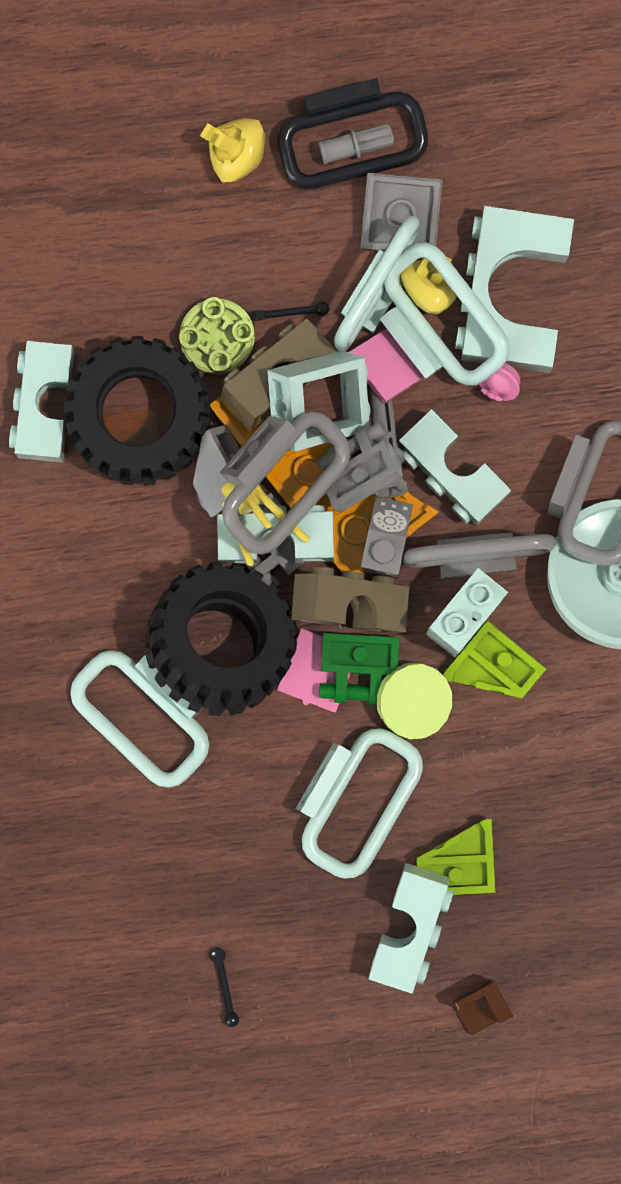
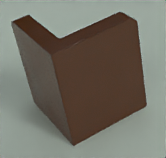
(482, 1007)

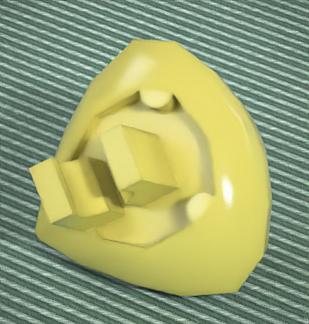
(235, 148)
(427, 287)

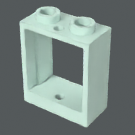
(288, 397)
(474, 600)

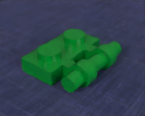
(356, 655)

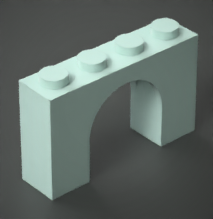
(504, 237)

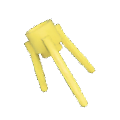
(252, 504)

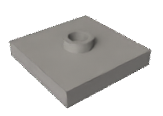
(392, 200)

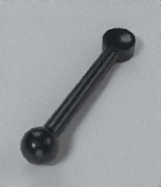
(320, 308)
(231, 1018)

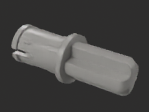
(356, 143)

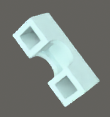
(43, 368)
(472, 495)
(315, 524)
(401, 961)

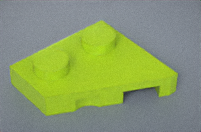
(495, 664)
(465, 860)

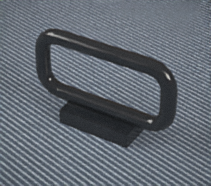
(344, 104)

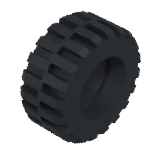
(126, 361)
(245, 599)

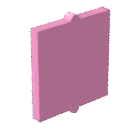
(387, 366)
(304, 673)

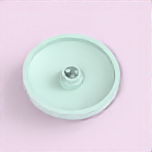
(586, 592)

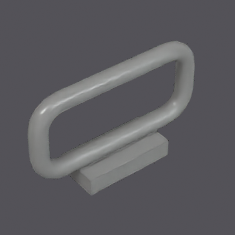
(260, 456)
(572, 490)
(487, 552)

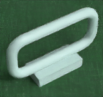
(370, 297)
(417, 335)
(143, 678)
(331, 782)

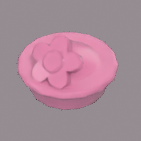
(502, 384)

